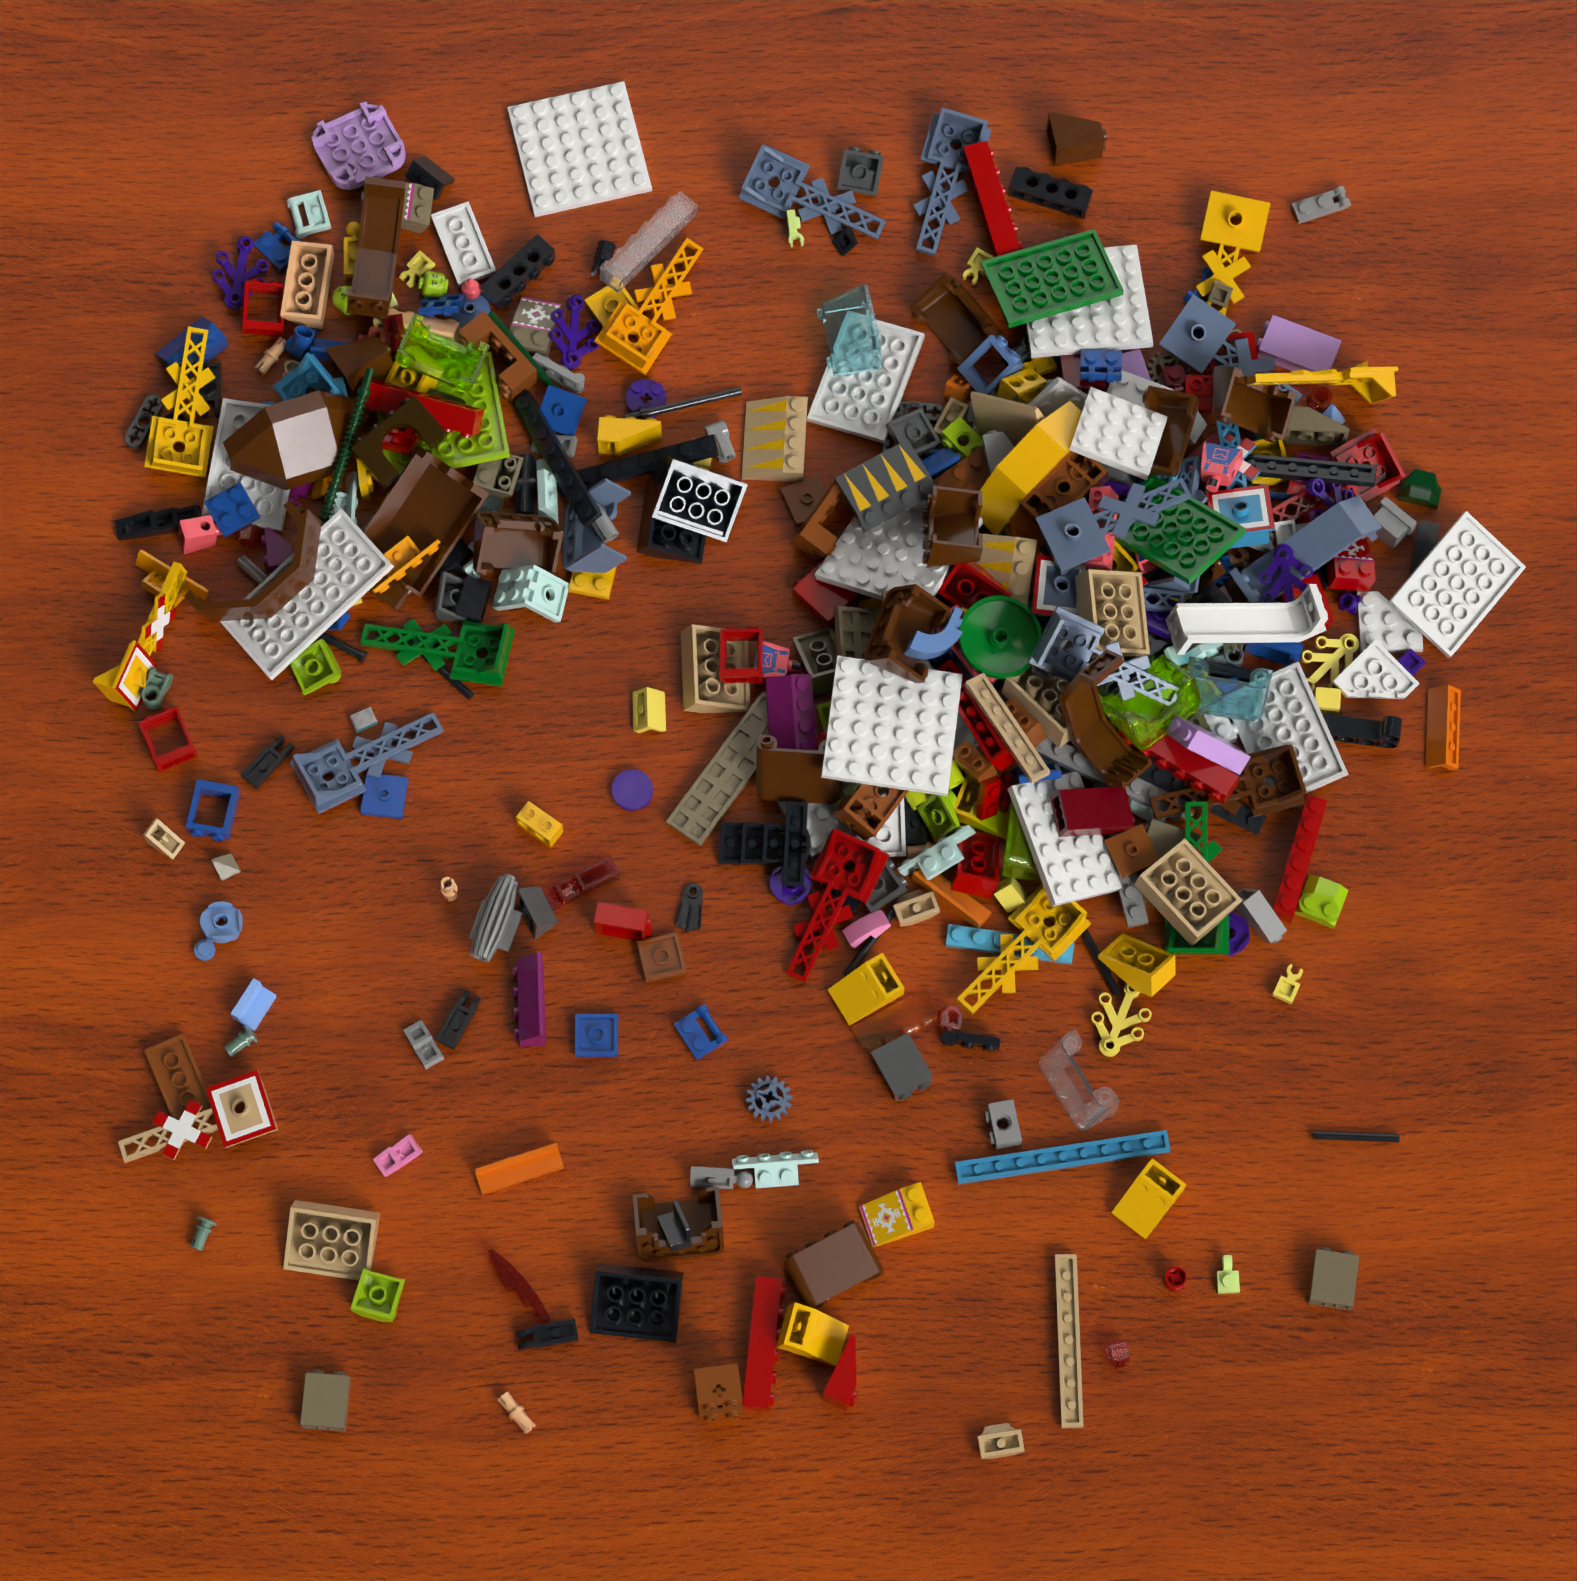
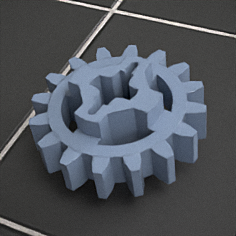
(761, 1096)

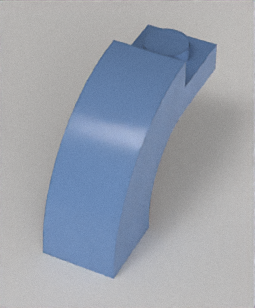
(931, 646)

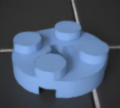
(217, 933)

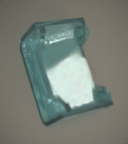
(851, 332)
(1230, 697)

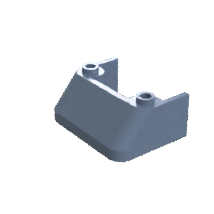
(582, 545)

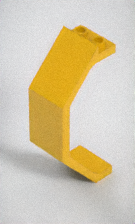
(1027, 466)

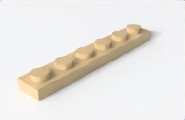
(1007, 728)

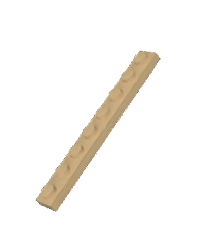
(1068, 1341)

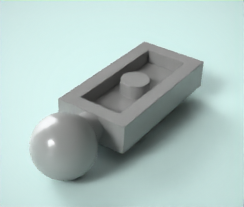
(719, 1177)

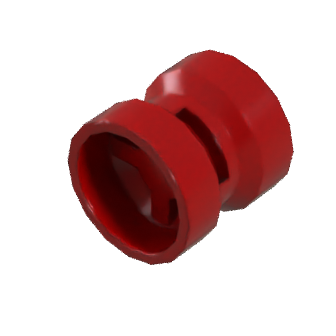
(1177, 1276)

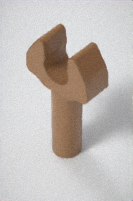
(1242, 562)

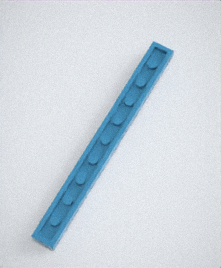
(1062, 1157)

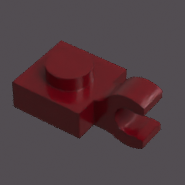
(394, 327)
(1174, 377)

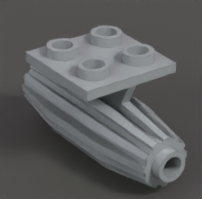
(495, 920)

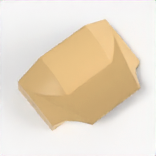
(951, 412)
(915, 907)
(1000, 1441)

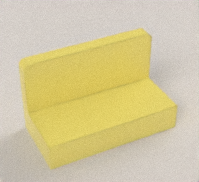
(649, 710)

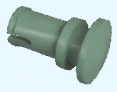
(241, 1041)
(202, 1232)

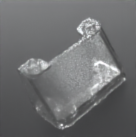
(1071, 1087)

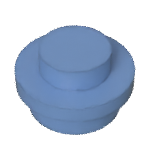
(204, 950)

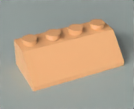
(307, 283)
(446, 328)

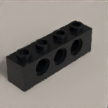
(1057, 201)
(535, 248)

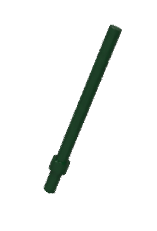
(540, 373)

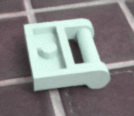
(315, 211)

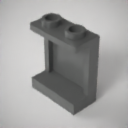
(902, 1067)

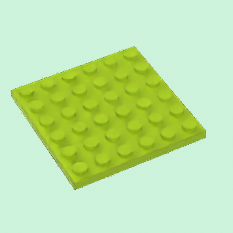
(463, 451)

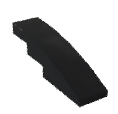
(154, 523)
(1425, 541)

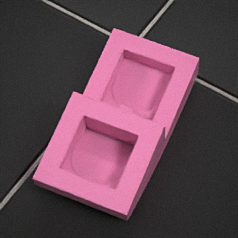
(871, 924)
(398, 1155)

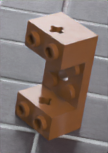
(519, 372)
(1076, 471)
(812, 537)
(975, 763)
(866, 810)
(718, 1387)

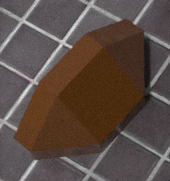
(294, 440)

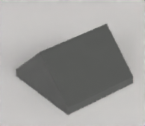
(448, 598)
(535, 910)

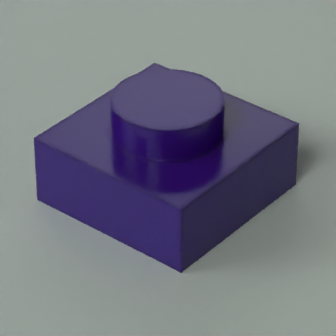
(1411, 662)

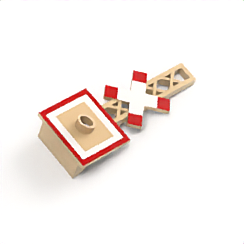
(233, 1127)

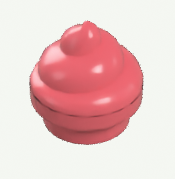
(471, 289)

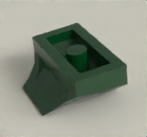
(1420, 489)

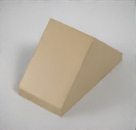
(163, 839)

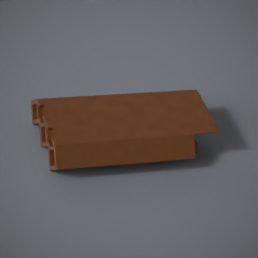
(426, 505)

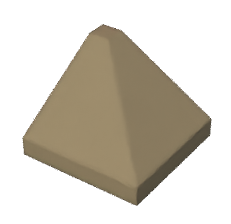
(1220, 293)
(226, 866)

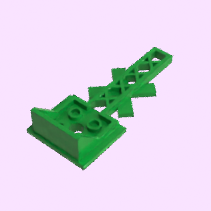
(472, 640)
(1218, 938)

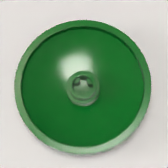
(999, 636)

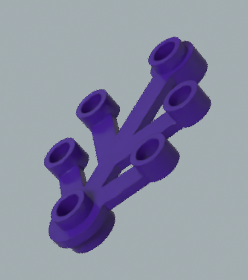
(238, 275)
(572, 333)
(1316, 487)
(1286, 578)

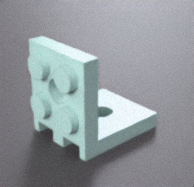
(527, 588)

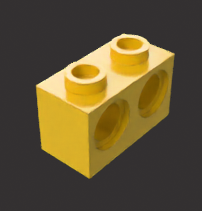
(1023, 383)
(539, 824)

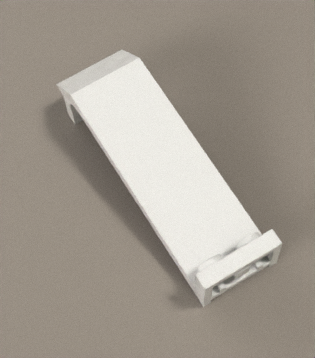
(1247, 621)

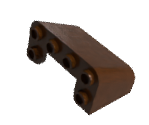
(1181, 415)
(951, 527)
(832, 1265)

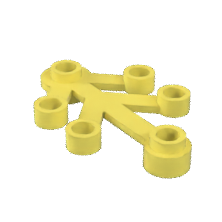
(1331, 661)
(1118, 1022)

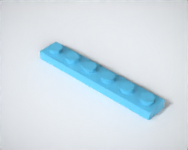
(989, 942)

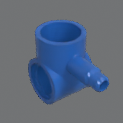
(300, 342)

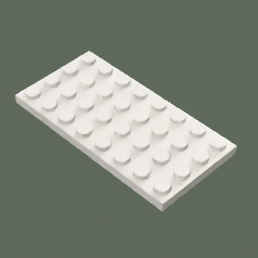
(344, 572)

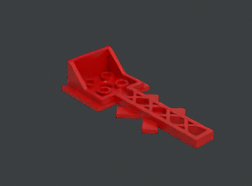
(1368, 448)
(830, 871)

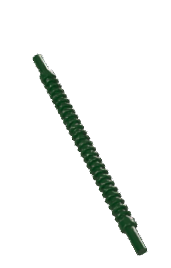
(363, 392)

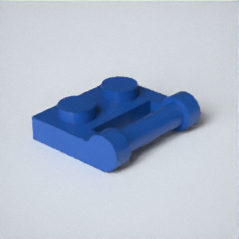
(694, 1035)

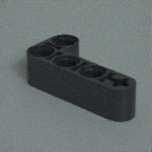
(1365, 731)

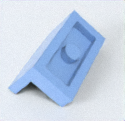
(253, 1005)

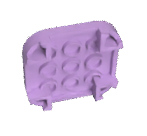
(358, 146)

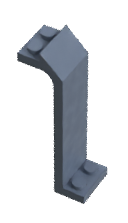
(1312, 546)

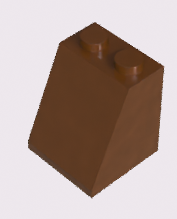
(1074, 138)
(353, 359)

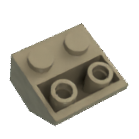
(499, 476)

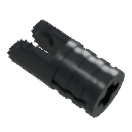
(603, 252)

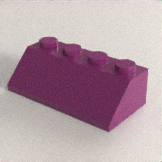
(791, 711)
(530, 1000)

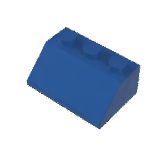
(174, 349)
(940, 461)

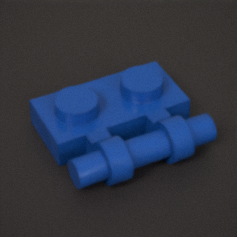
(272, 249)
(444, 305)
(1100, 360)

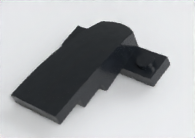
(770, 844)

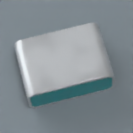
(363, 719)

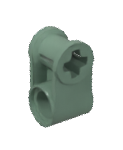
(157, 685)

